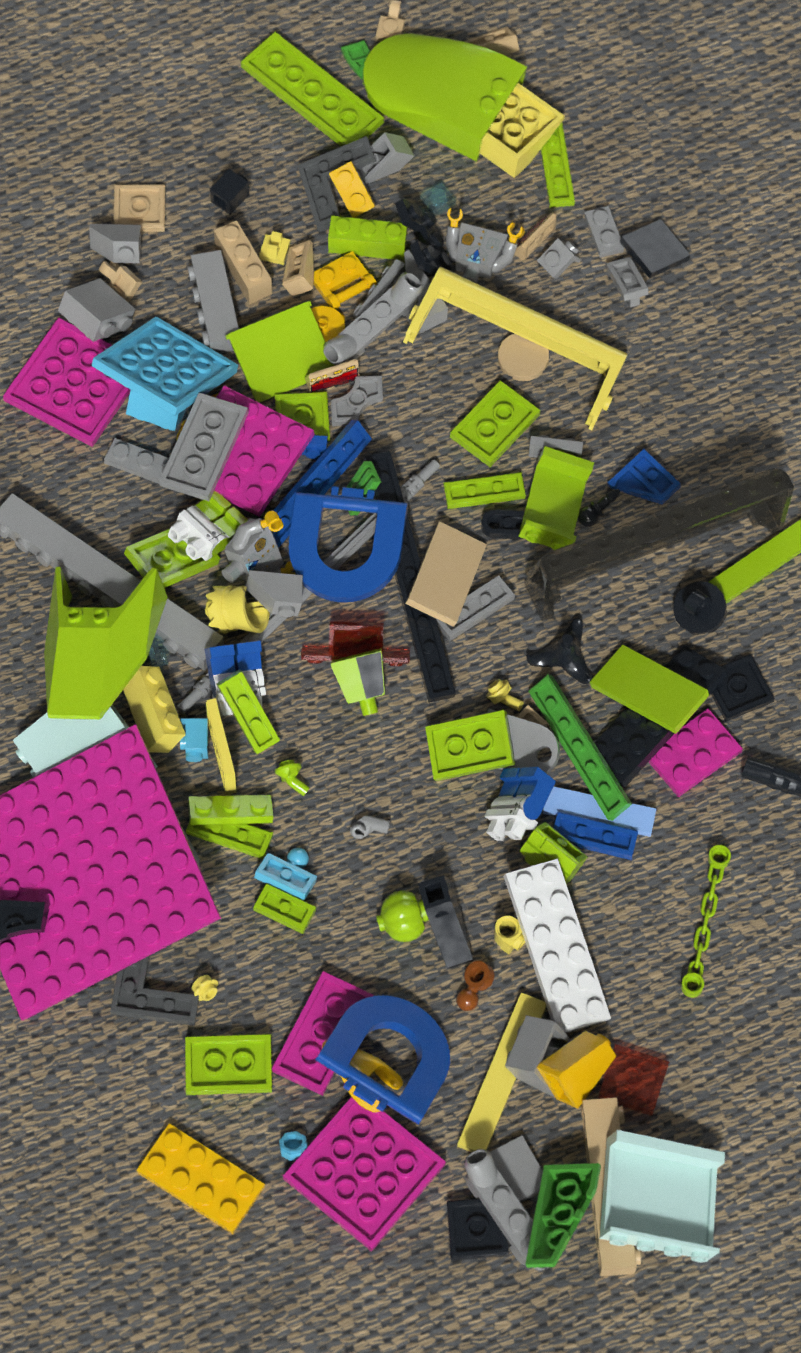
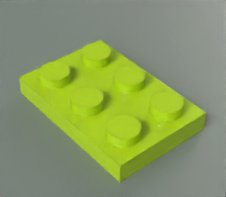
(495, 423)
(168, 558)
(470, 745)
(228, 1064)

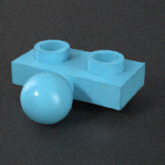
(288, 874)

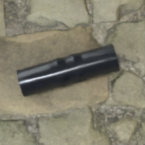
(773, 775)

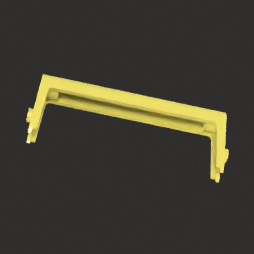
(525, 323)

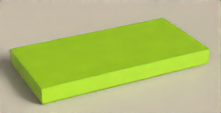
(649, 689)

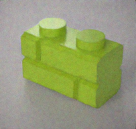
(547, 845)

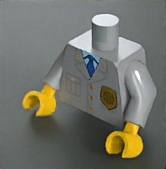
(478, 249)
(255, 549)

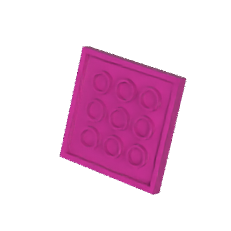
(65, 388)
(261, 455)
(364, 1172)

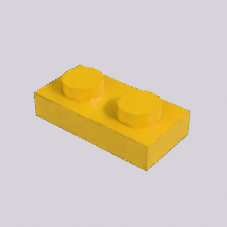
(352, 189)

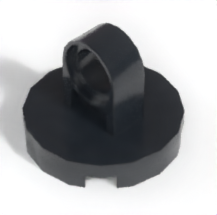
(700, 608)

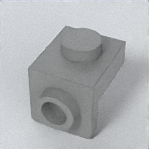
(559, 257)

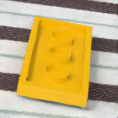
(200, 1178)

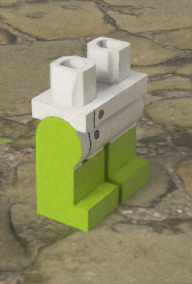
(207, 527)

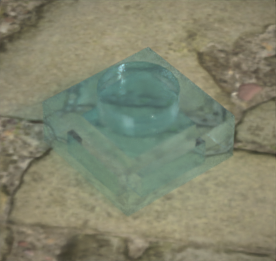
(438, 199)
(157, 656)

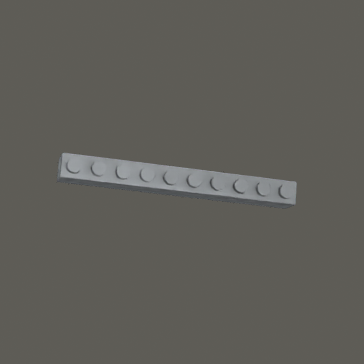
(101, 577)

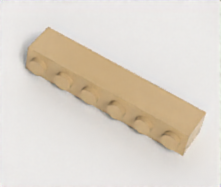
(600, 1121)

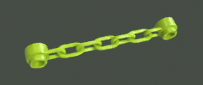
(694, 977)

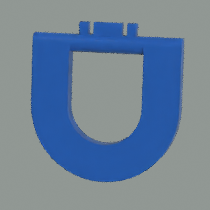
(374, 573)
(416, 1026)

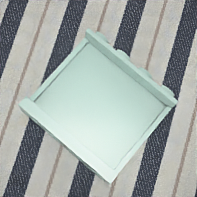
(57, 740)
(660, 1195)

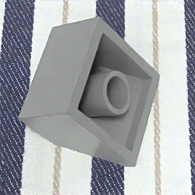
(534, 1043)

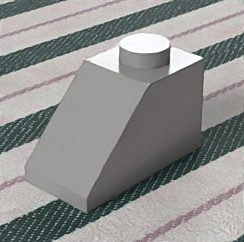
(391, 156)
(116, 242)
(276, 591)

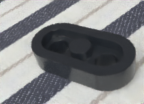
(507, 522)

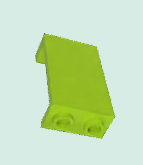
(555, 498)

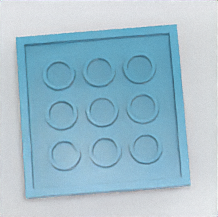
(165, 365)

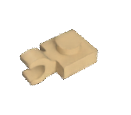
(390, 25)
(122, 279)

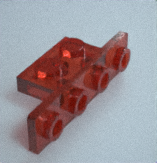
(352, 639)

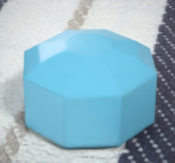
(292, 1145)

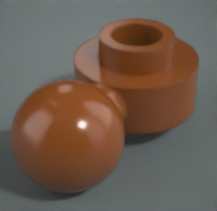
(467, 998)

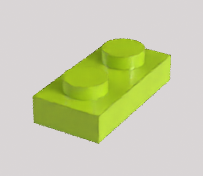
(284, 908)

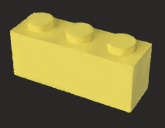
(154, 710)

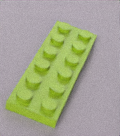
(311, 91)

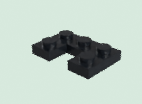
(429, 251)

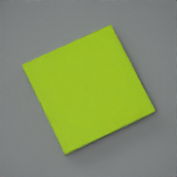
(306, 409)

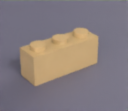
(243, 262)

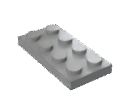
(203, 447)

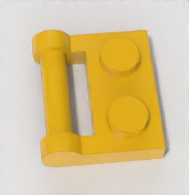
(340, 274)

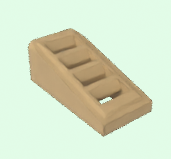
(299, 271)

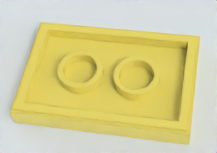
(220, 746)

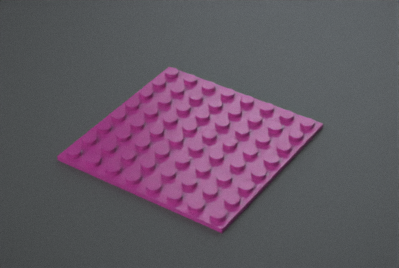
(109, 864)

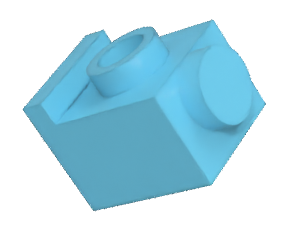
(196, 739)

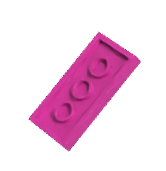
(315, 1025)

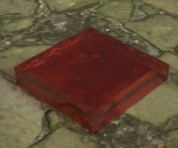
(634, 1079)

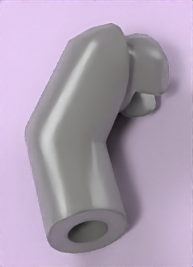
(367, 825)

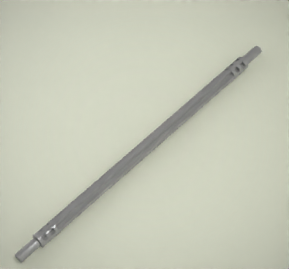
(334, 561)

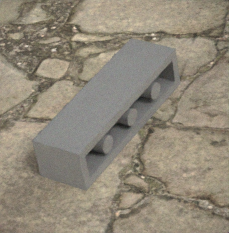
(214, 298)

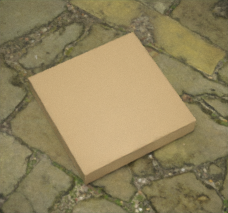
(140, 206)

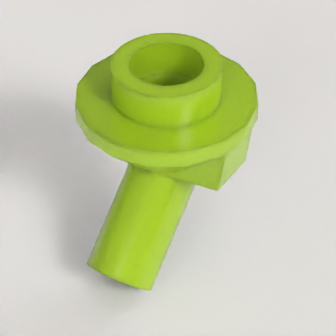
(288, 771)

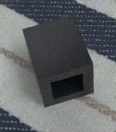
(229, 191)

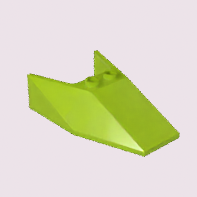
(97, 649)

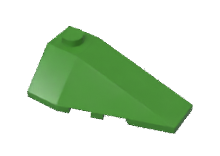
(559, 1208)

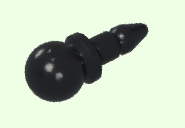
(589, 515)

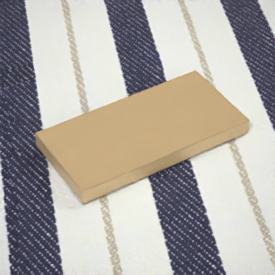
(446, 574)

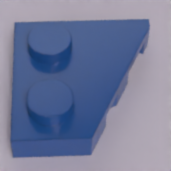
(645, 479)

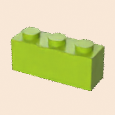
(367, 237)

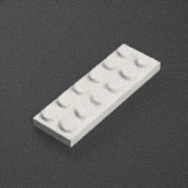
(557, 946)

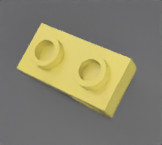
(508, 943)

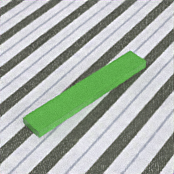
(580, 747)

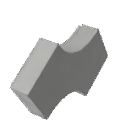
(364, 393)

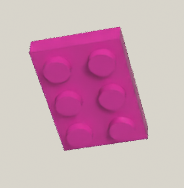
(695, 753)

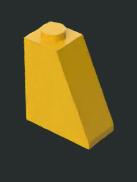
(577, 1067)

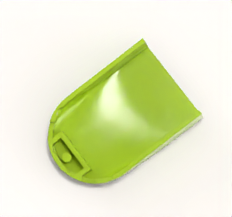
(441, 87)

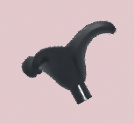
(565, 654)

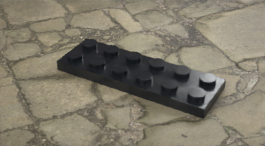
(636, 739)

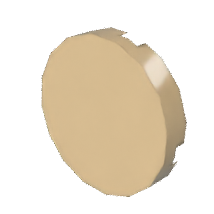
(522, 358)

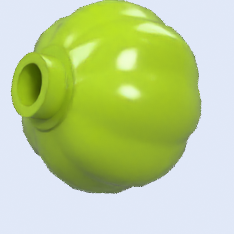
(402, 916)

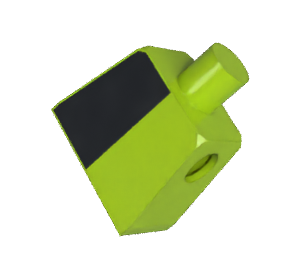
(361, 679)

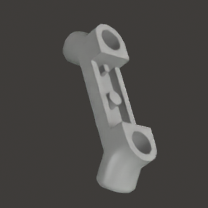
(374, 321)
(500, 1201)

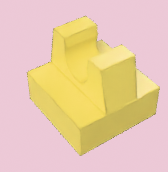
(274, 248)

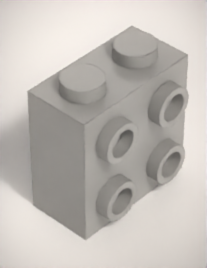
(96, 310)

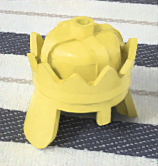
(230, 611)

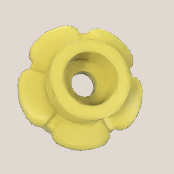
(205, 988)

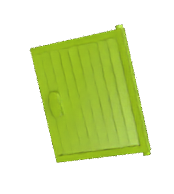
(279, 351)

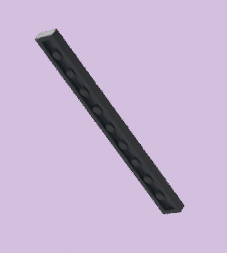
(422, 626)

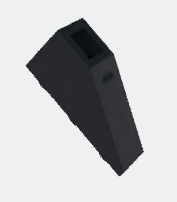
(446, 920)

